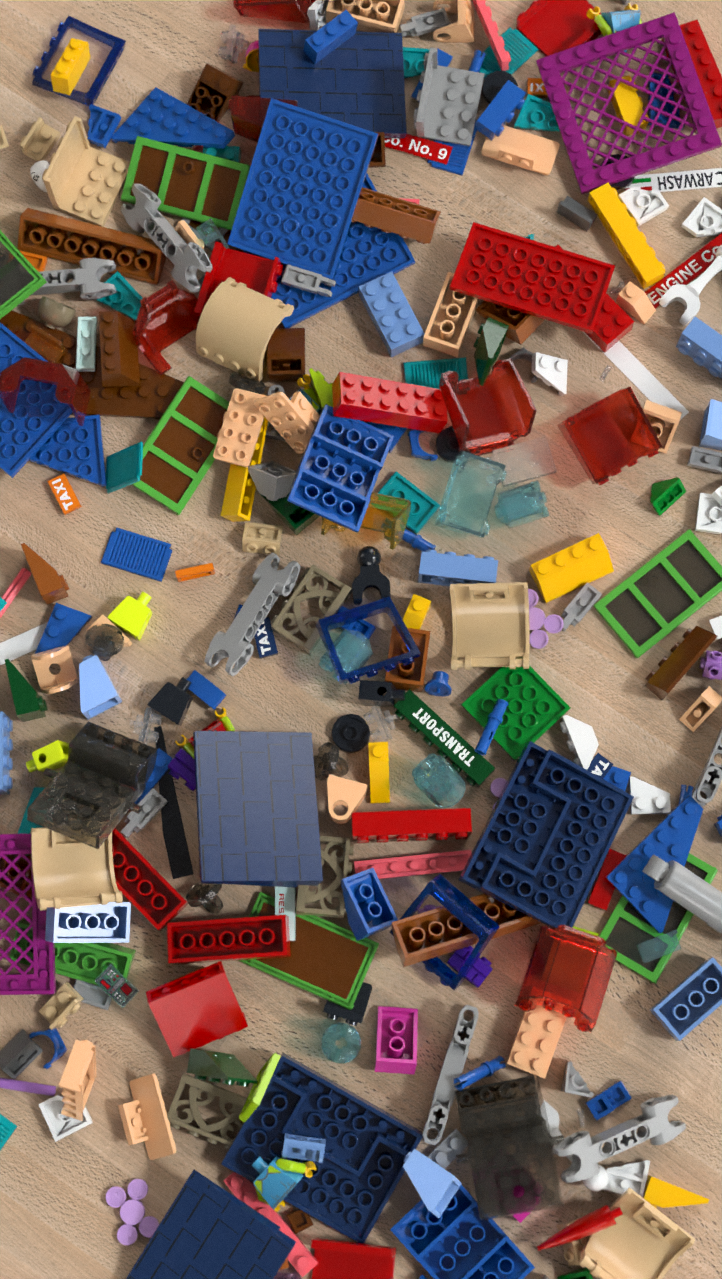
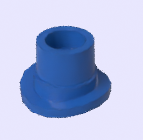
(439, 684)

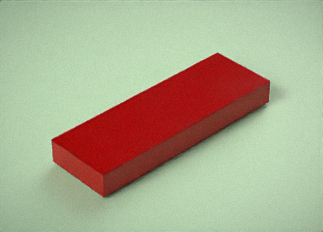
(603, 889)

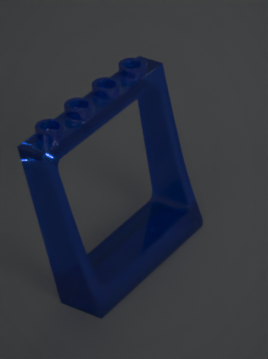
(91, 96)
(346, 617)
(468, 914)

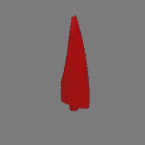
(585, 1226)

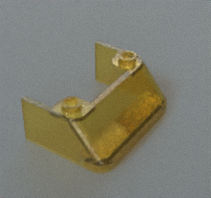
(383, 515)

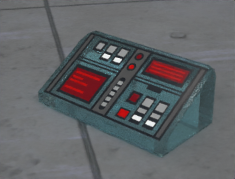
(116, 986)

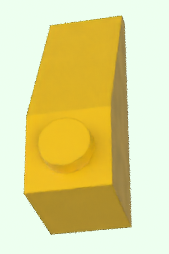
(416, 612)
(379, 772)
(667, 1195)

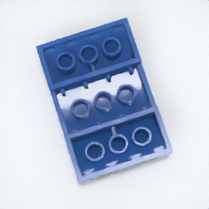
(340, 469)
(460, 1242)

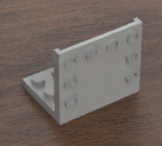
(447, 102)

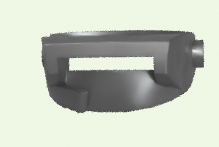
(524, 354)

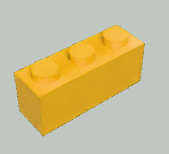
(70, 66)
(627, 105)

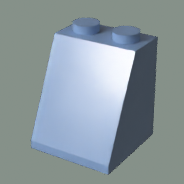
(712, 426)
(96, 688)
(431, 1181)

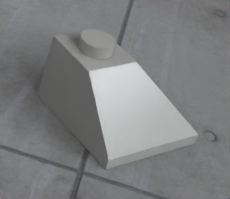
(272, 479)

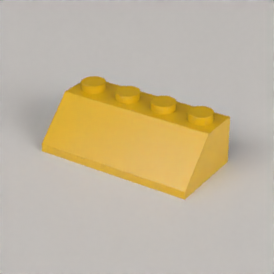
(571, 568)

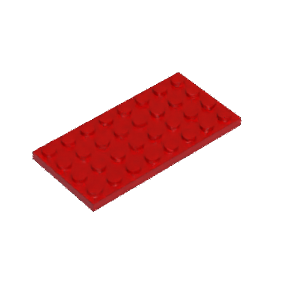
(532, 277)

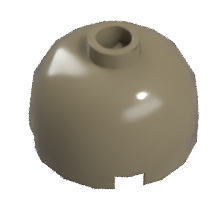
(55, 313)

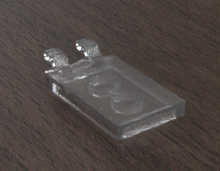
(525, 461)

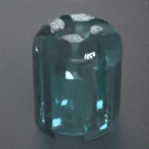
(334, 1033)

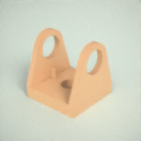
(459, 31)
(51, 682)
(346, 793)

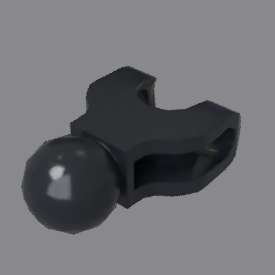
(370, 575)

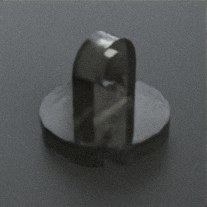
(246, 384)
(104, 641)
(326, 762)
(205, 895)

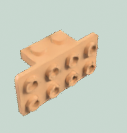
(522, 150)
(291, 418)
(239, 429)
(147, 1118)

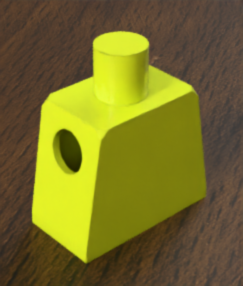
(132, 615)
(51, 756)

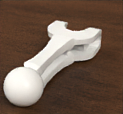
(689, 294)
(594, 1183)

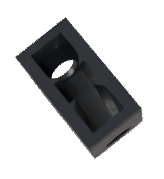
(372, 693)
(173, 701)

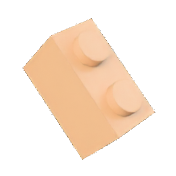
(663, 421)

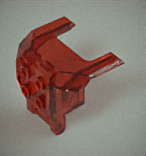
(163, 321)

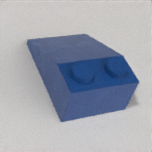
(366, 904)

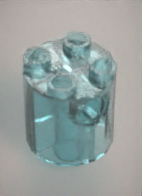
(521, 505)
(353, 652)
(439, 781)

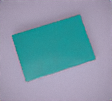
(422, 505)

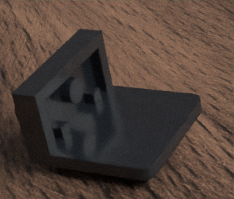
(354, 1015)

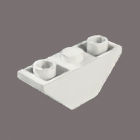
(581, 740)

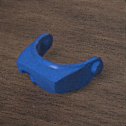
(416, 449)
(59, 1045)

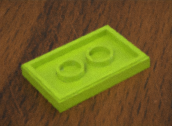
(258, 1090)

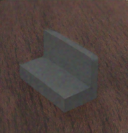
(577, 213)
(18, 1054)

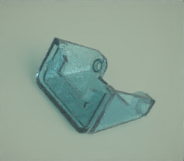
(470, 494)

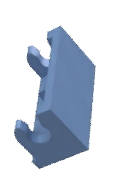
(303, 1148)

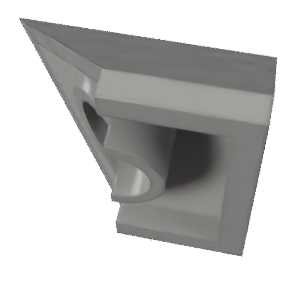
(573, 1082)

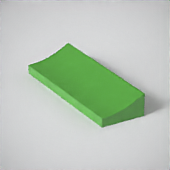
(80, 960)

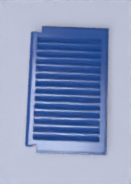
(457, 159)
(137, 554)

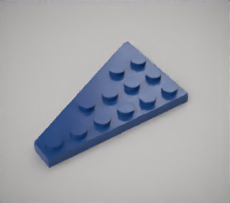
(172, 122)
(76, 450)
(669, 842)

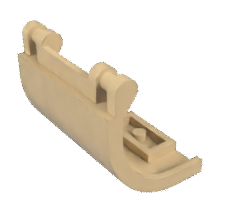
(238, 327)
(490, 625)
(71, 871)
(639, 1244)

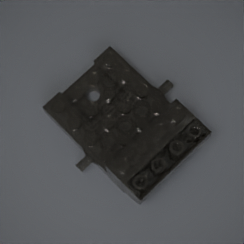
(94, 786)
(509, 1147)

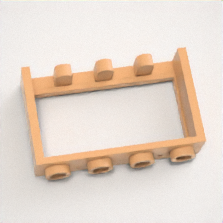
(78, 1078)

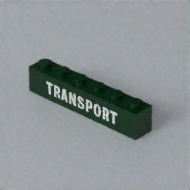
(444, 739)

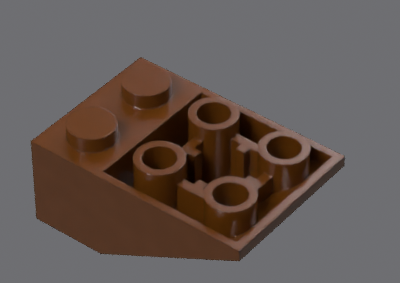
(213, 92)
(286, 355)

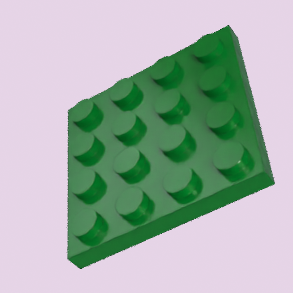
(530, 709)

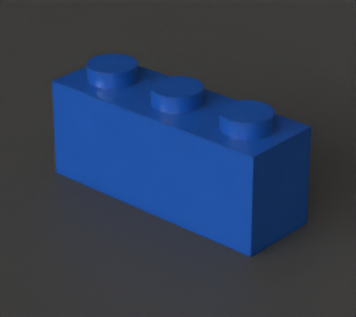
(330, 36)
(500, 110)

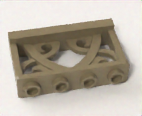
(311, 634)
(308, 897)
(198, 1086)

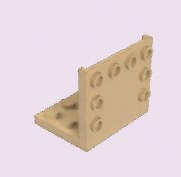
(84, 178)

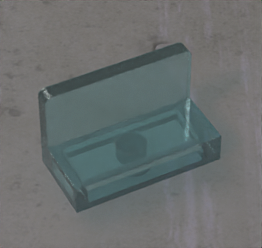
(209, 233)
(659, 946)

